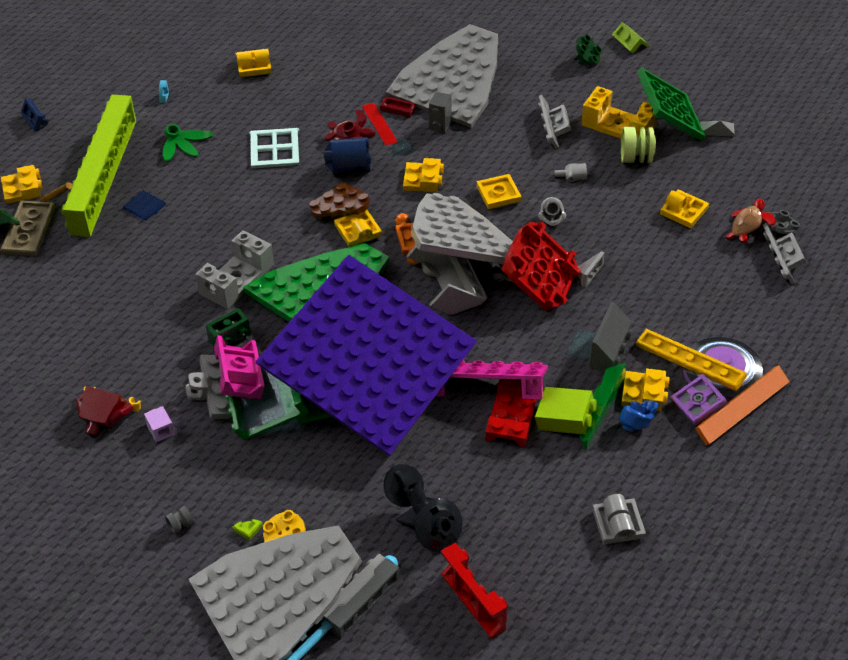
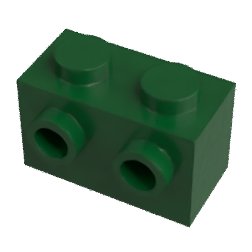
(231, 327)

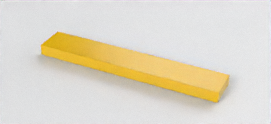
(691, 359)

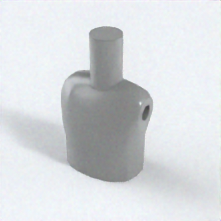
(573, 172)

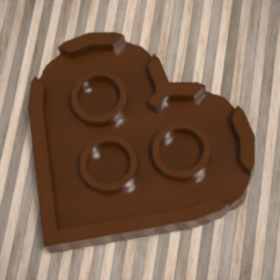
(340, 201)

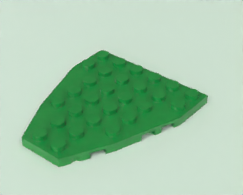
(291, 286)

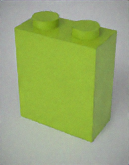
(565, 410)

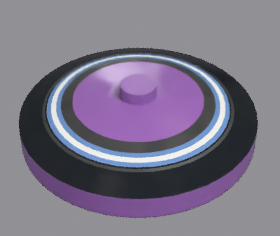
(734, 354)

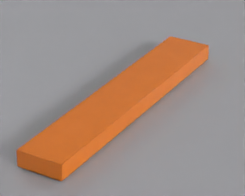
(742, 405)

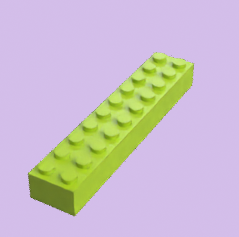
(99, 166)

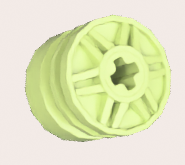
(637, 145)

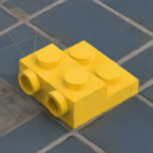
(423, 175)
(22, 185)
(645, 387)

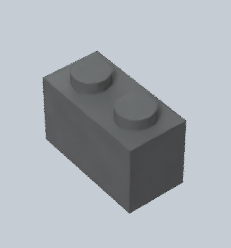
(440, 112)

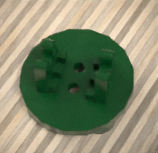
(587, 51)

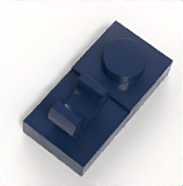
(33, 115)

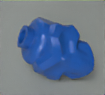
(638, 415)

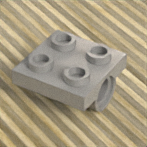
(618, 520)

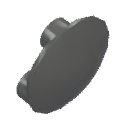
(784, 223)

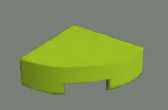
(248, 529)

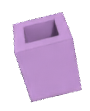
(159, 424)

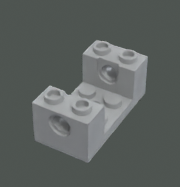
(250, 261)

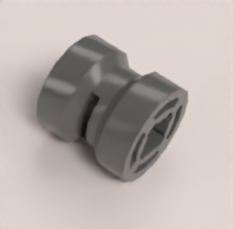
(179, 520)

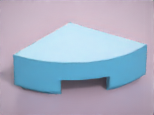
(163, 91)

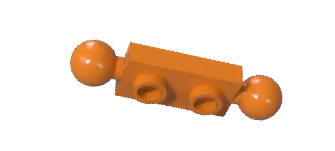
(404, 235)

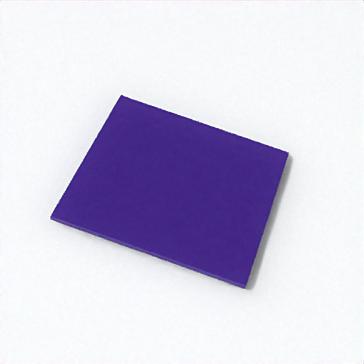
(367, 354)

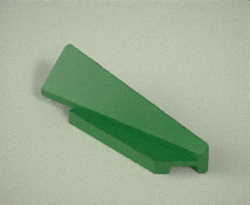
(604, 397)

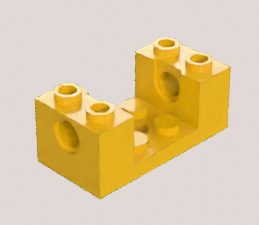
(603, 118)

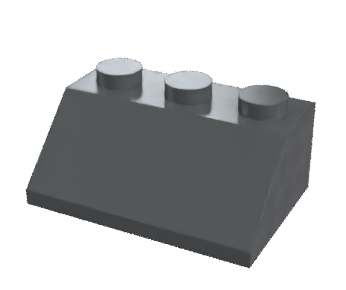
(610, 339)

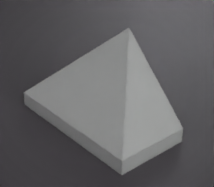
(718, 128)
(590, 268)

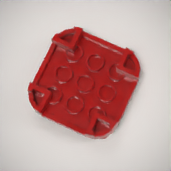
(540, 266)

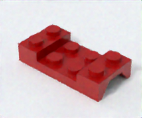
(510, 413)
(486, 608)

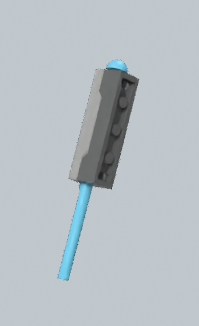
(355, 600)

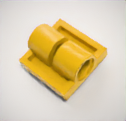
(253, 62)

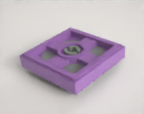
(699, 400)

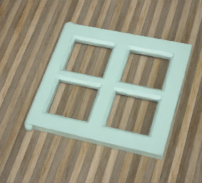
(274, 148)

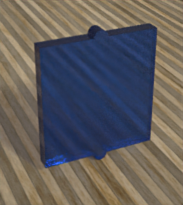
(144, 205)

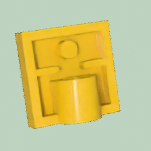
(683, 208)
(358, 228)

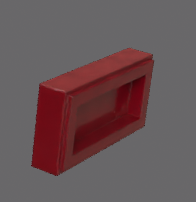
(398, 107)

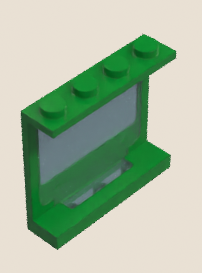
(277, 406)

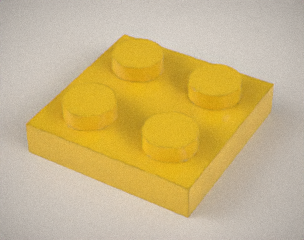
(498, 191)

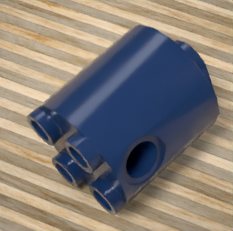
(347, 156)

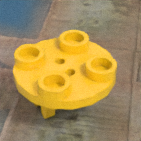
(283, 525)

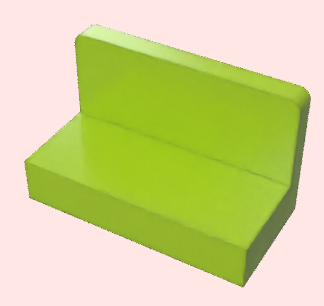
(628, 37)

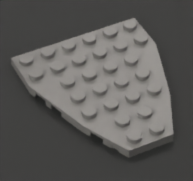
(455, 66)
(457, 230)
(275, 591)

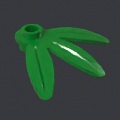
(180, 139)

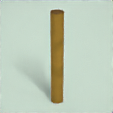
(56, 192)

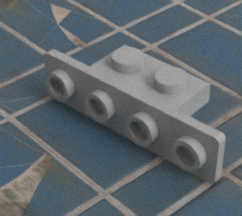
(555, 121)
(788, 252)

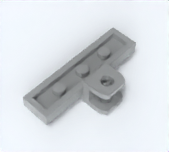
(209, 387)

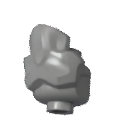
(552, 211)

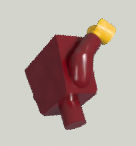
(103, 409)

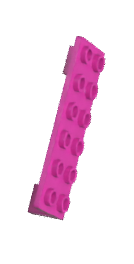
(530, 375)

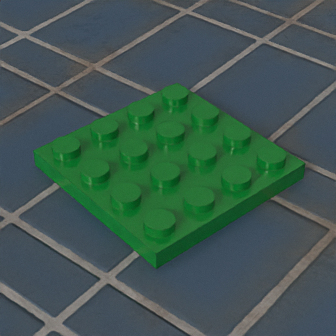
(670, 104)

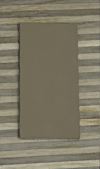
(28, 236)

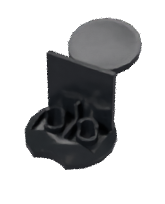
(405, 488)

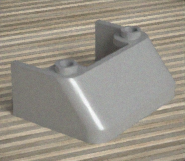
(456, 277)

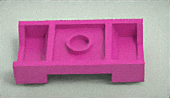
(238, 369)

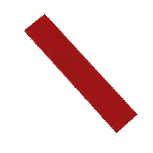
(379, 124)

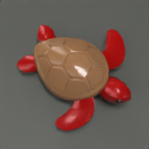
(749, 219)

